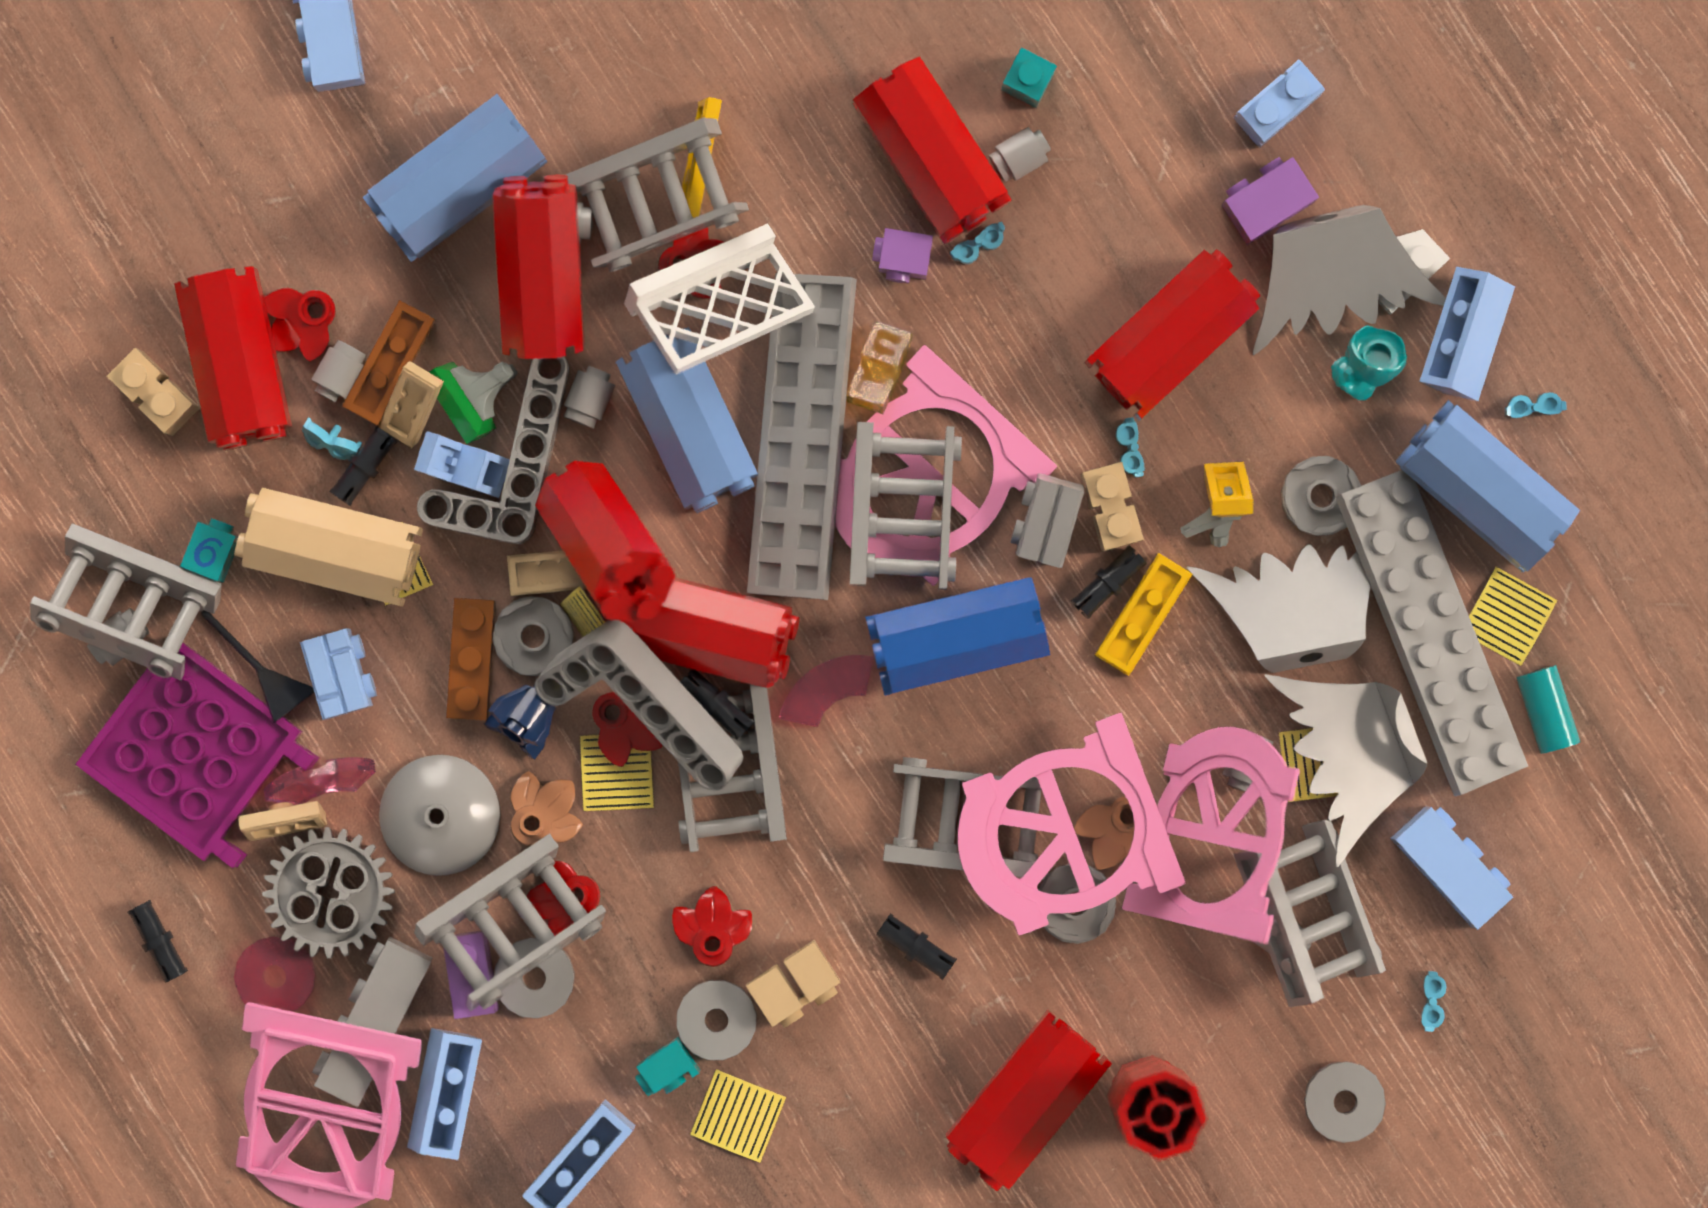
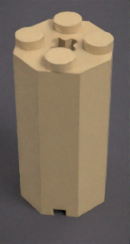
(329, 546)

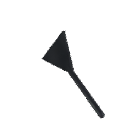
(279, 690)

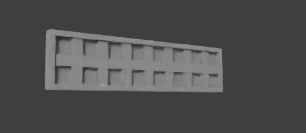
(802, 443)
(1431, 632)

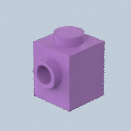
(902, 255)

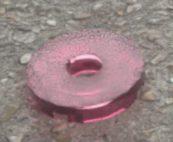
(273, 951)

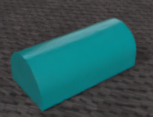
(1548, 709)

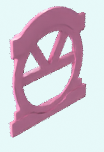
(1014, 462)
(1223, 747)
(1148, 860)
(384, 1057)

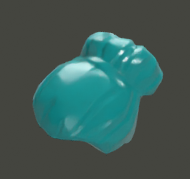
(1369, 361)

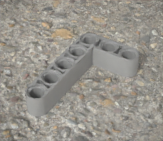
(518, 466)
(650, 692)

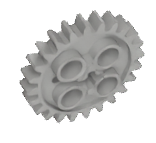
(292, 884)

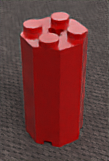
(931, 149)
(538, 267)
(1174, 332)
(233, 357)
(605, 541)
(721, 633)
(1026, 1102)
(1179, 1110)

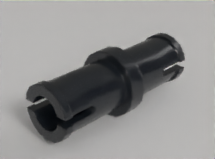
(363, 466)
(1108, 582)
(717, 704)
(157, 941)
(916, 946)

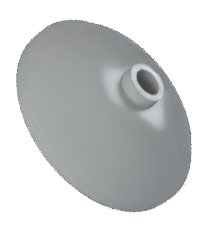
(468, 808)

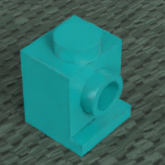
(666, 1068)

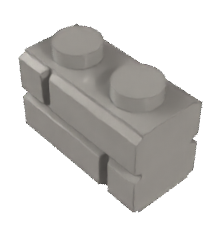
(1048, 521)

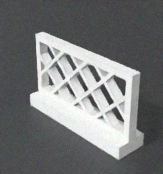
(708, 268)

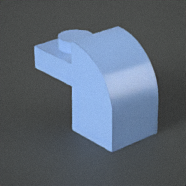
(462, 464)

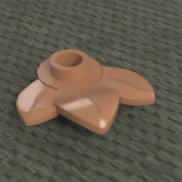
(546, 805)
(1110, 835)

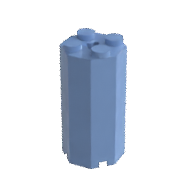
(453, 178)
(688, 425)
(1487, 486)

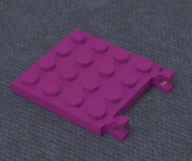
(192, 754)

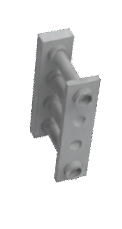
(626, 167)
(867, 524)
(126, 564)
(762, 780)
(945, 851)
(506, 883)
(1288, 942)

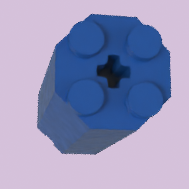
(958, 635)

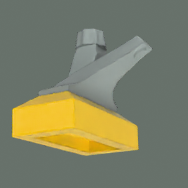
(1228, 499)

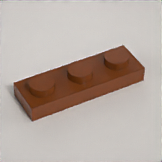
(395, 347)
(470, 659)

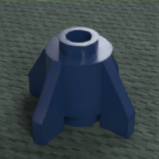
(522, 719)

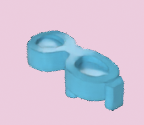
(989, 238)
(1546, 403)
(1127, 436)
(337, 446)
(1433, 1014)

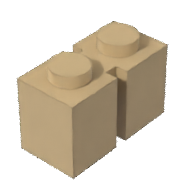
(162, 403)
(1109, 490)
(777, 996)

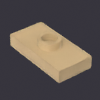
(410, 404)
(542, 573)
(282, 820)

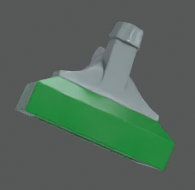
(470, 396)

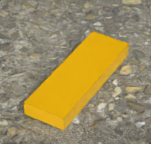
(692, 181)
(1143, 614)

